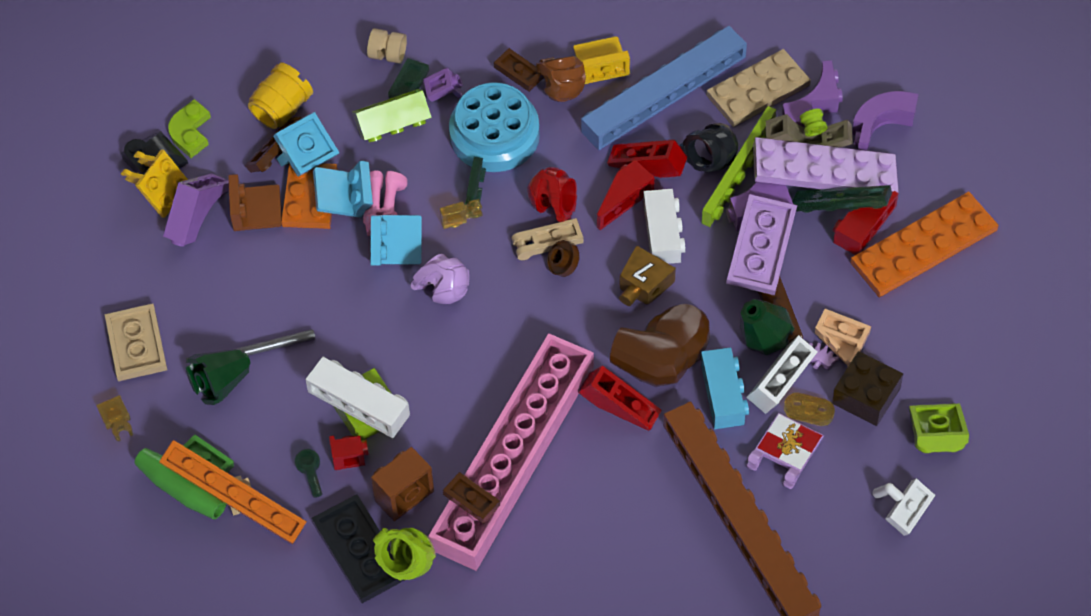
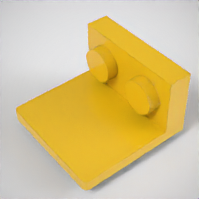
(603, 59)

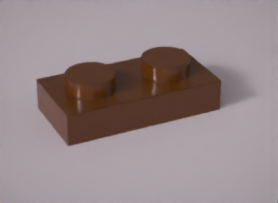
(518, 69)
(471, 497)

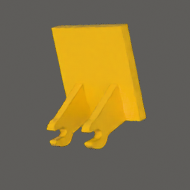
(159, 181)

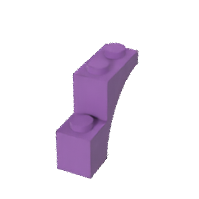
(824, 96)

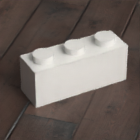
(663, 225)
(782, 374)

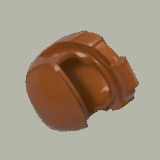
(563, 77)

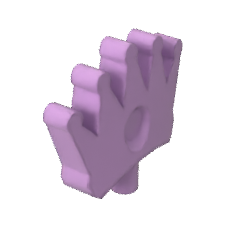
(823, 358)

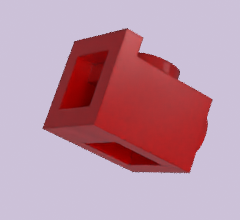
(348, 451)

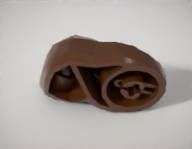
(665, 347)

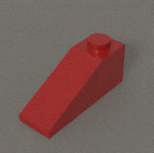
(657, 157)
(624, 192)
(861, 225)
(619, 398)

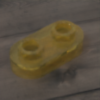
(808, 409)

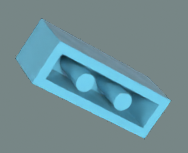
(724, 388)

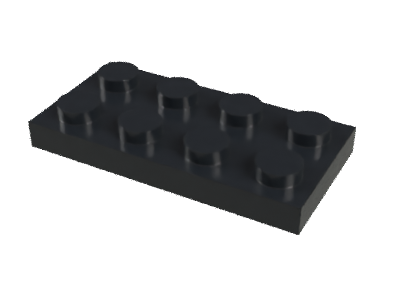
(349, 537)

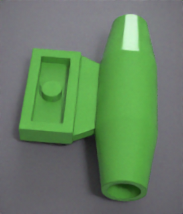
(180, 488)

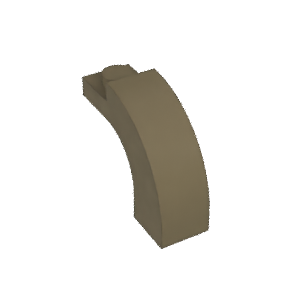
(786, 129)

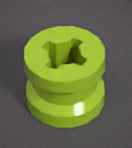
(813, 122)

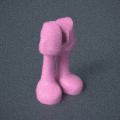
(394, 182)

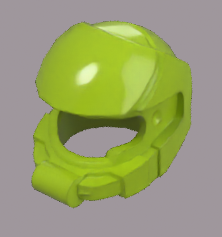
(410, 550)

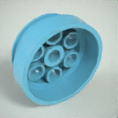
(474, 129)

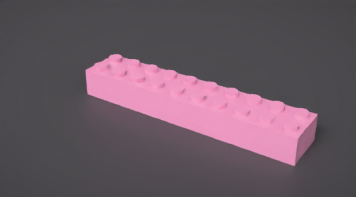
(515, 447)

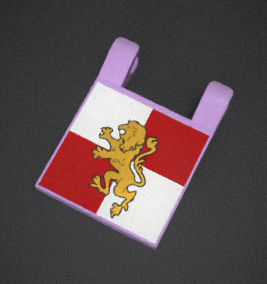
(788, 445)

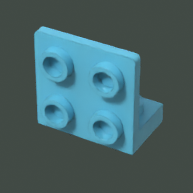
(343, 191)
(396, 239)

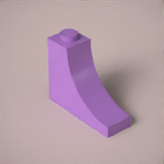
(767, 190)
(191, 205)

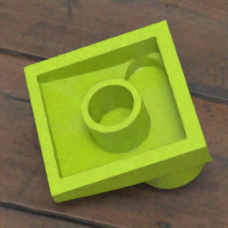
(939, 427)

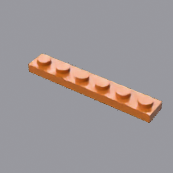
(232, 492)

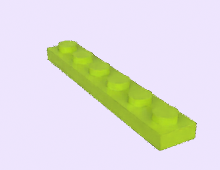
(736, 172)

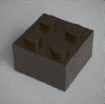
(867, 388)

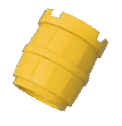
(279, 96)

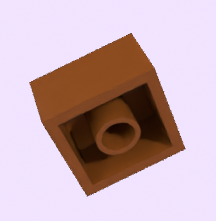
(402, 483)

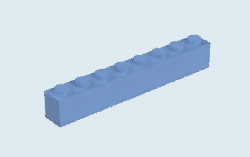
(663, 87)

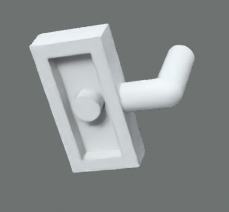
(909, 504)

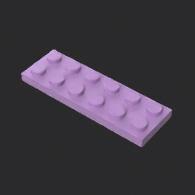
(821, 165)

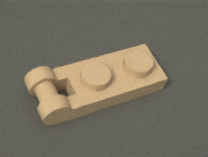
(545, 237)

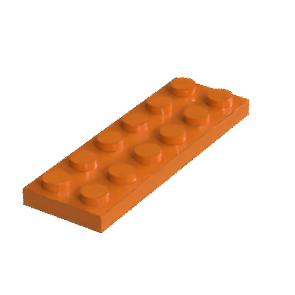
(924, 244)

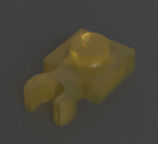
(457, 213)
(115, 416)

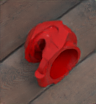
(553, 188)

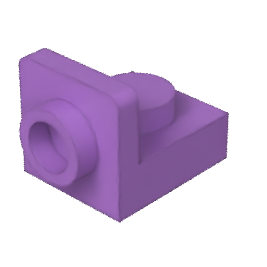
(442, 84)

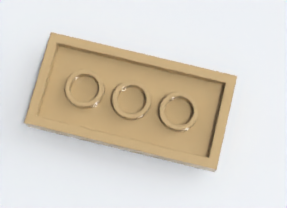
(758, 87)

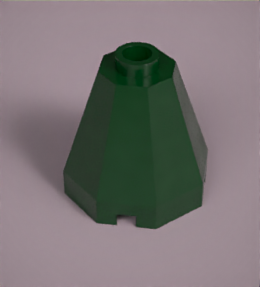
(765, 326)
(217, 373)

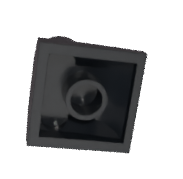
(151, 146)

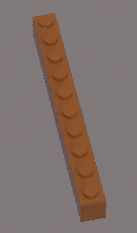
(739, 513)

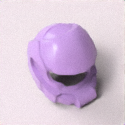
(447, 276)

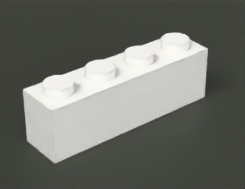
(358, 396)

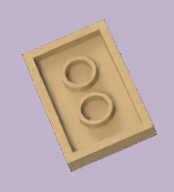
(135, 342)

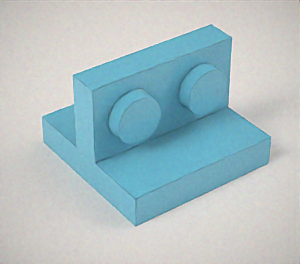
(305, 145)

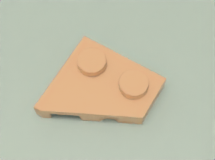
(842, 334)

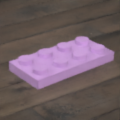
(761, 244)

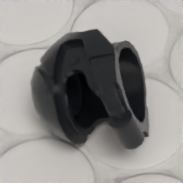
(719, 142)

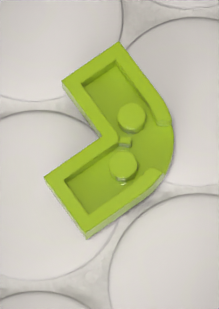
(184, 125)

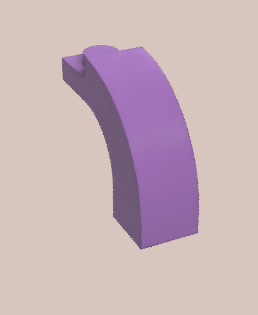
(883, 109)

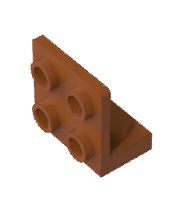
(254, 206)

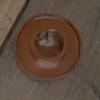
(563, 258)

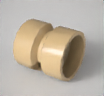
(388, 46)

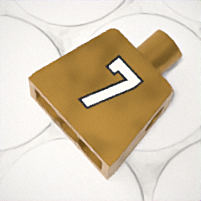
(645, 277)

